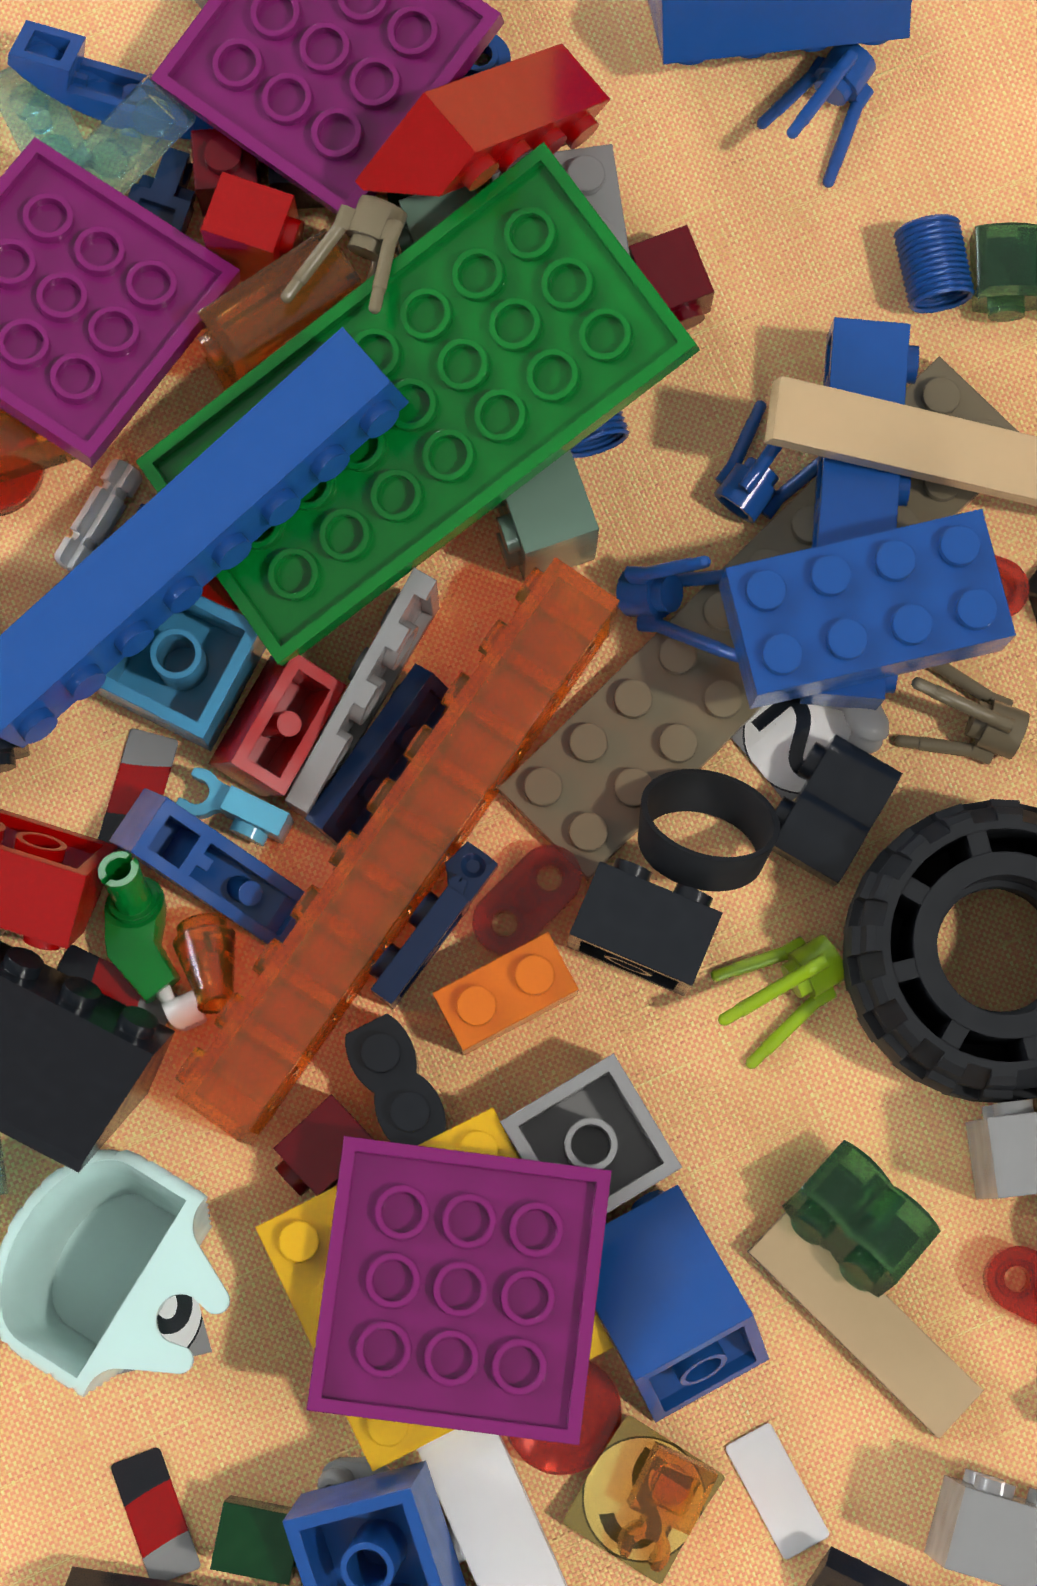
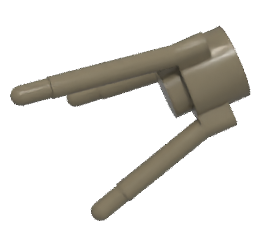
(373, 235)
(992, 720)

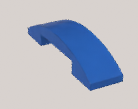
(57, 66)

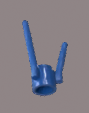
(837, 79)
(749, 486)
(658, 590)

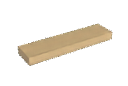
(869, 1328)

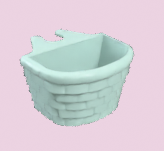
(97, 1263)

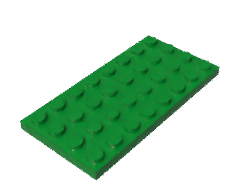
(511, 344)

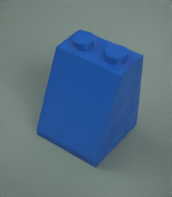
(673, 1305)

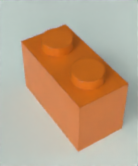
(506, 993)

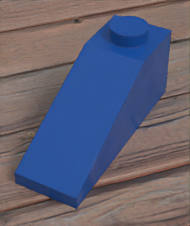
(208, 866)

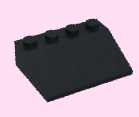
(69, 1059)

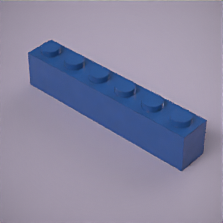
(852, 498)

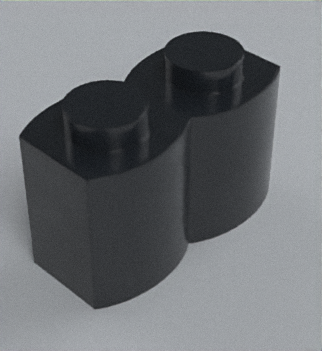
(834, 808)
(390, 1069)

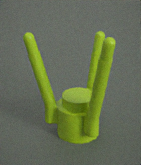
(810, 970)

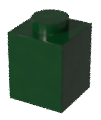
(253, 1541)

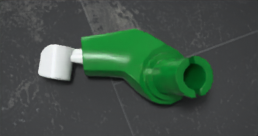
(135, 936)

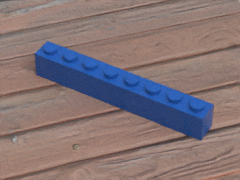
(191, 534)

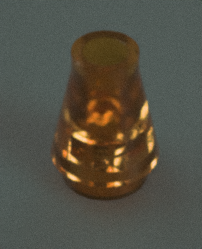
(207, 957)

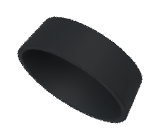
(717, 796)

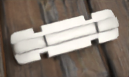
(99, 513)

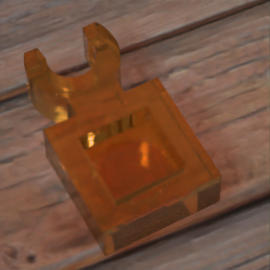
(668, 1497)

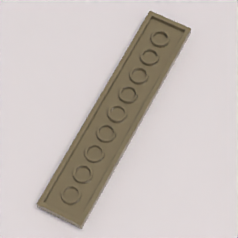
(681, 704)

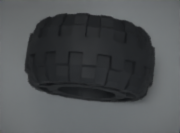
(895, 960)

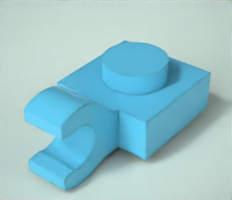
(251, 816)

